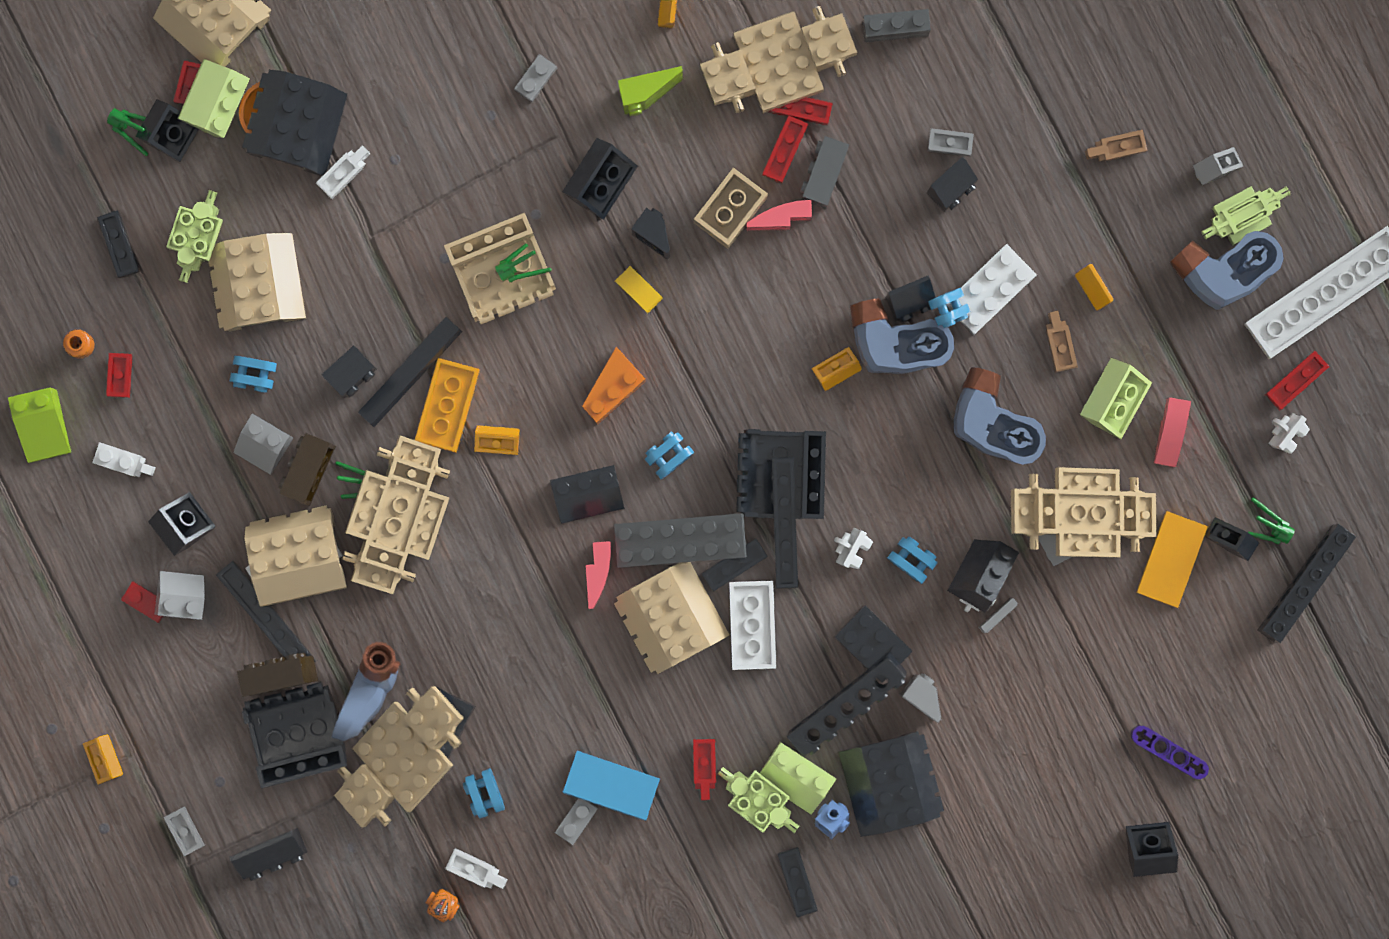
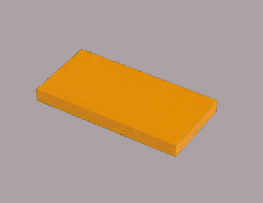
(447, 405)
(1171, 559)

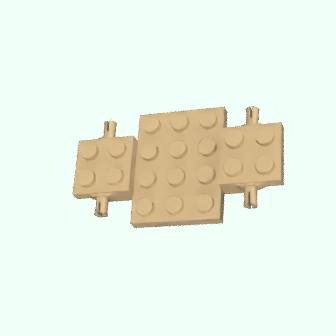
(778, 61)
(1084, 512)
(396, 515)
(400, 757)

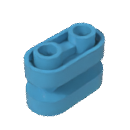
(949, 317)
(260, 383)
(655, 454)
(925, 559)
(472, 787)

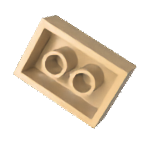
(730, 208)

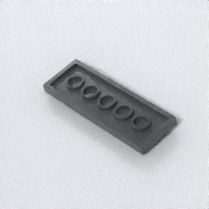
(680, 540)

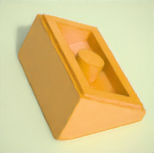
(667, 13)
(1094, 287)
(837, 369)
(497, 440)
(102, 759)

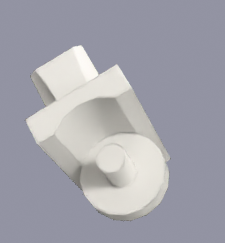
(1286, 430)
(849, 546)

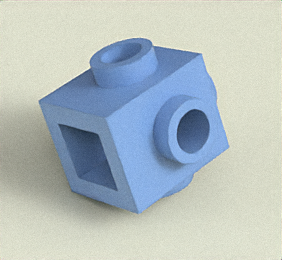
(832, 819)

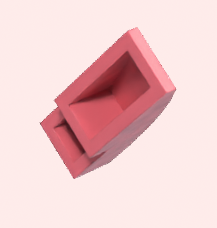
(780, 216)
(1172, 431)
(598, 572)

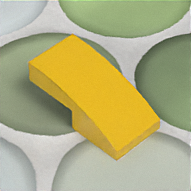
(638, 289)

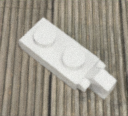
(343, 172)
(121, 461)
(474, 870)

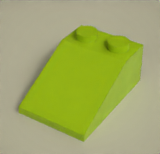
(644, 90)
(40, 424)

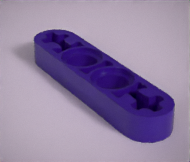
(1171, 749)

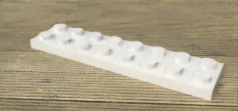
(1322, 295)

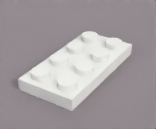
(993, 287)
(752, 625)

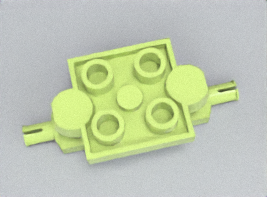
(1244, 213)
(195, 235)
(758, 800)

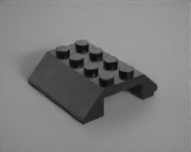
(295, 121)
(756, 479)
(294, 734)
(891, 784)

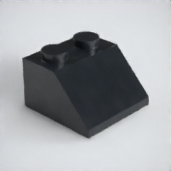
(166, 131)
(952, 185)
(652, 232)
(910, 299)
(349, 372)
(181, 523)
(1151, 849)

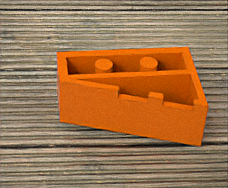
(613, 386)

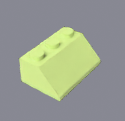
(213, 98)
(1116, 398)
(797, 777)

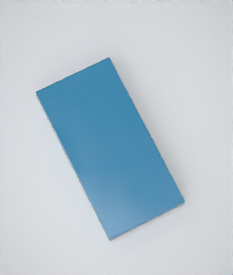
(611, 785)

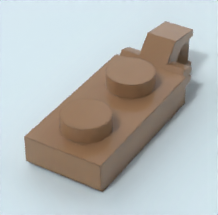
(1118, 146)
(1060, 343)

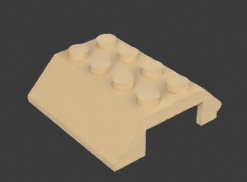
(211, 27)
(475, 264)
(256, 281)
(294, 556)
(671, 617)

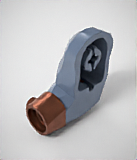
(1234, 273)
(899, 347)
(992, 427)
(372, 683)

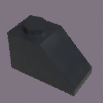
(1232, 539)

